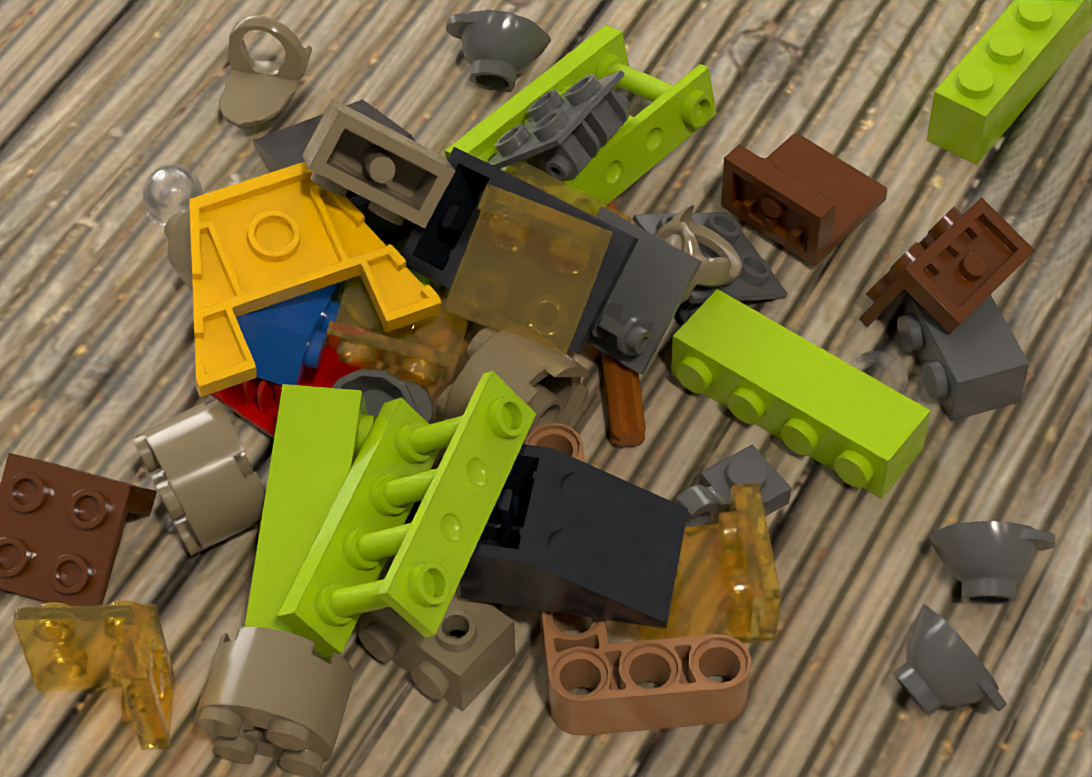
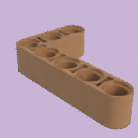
(617, 668)

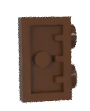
(799, 196)
(953, 266)
(62, 529)

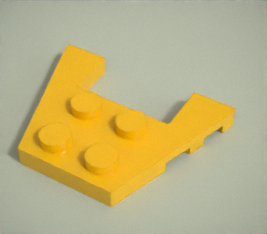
(276, 243)

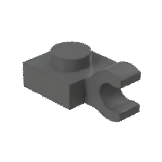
(715, 485)

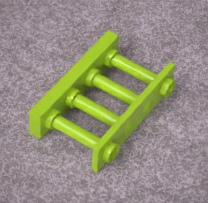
(638, 144)
(375, 500)

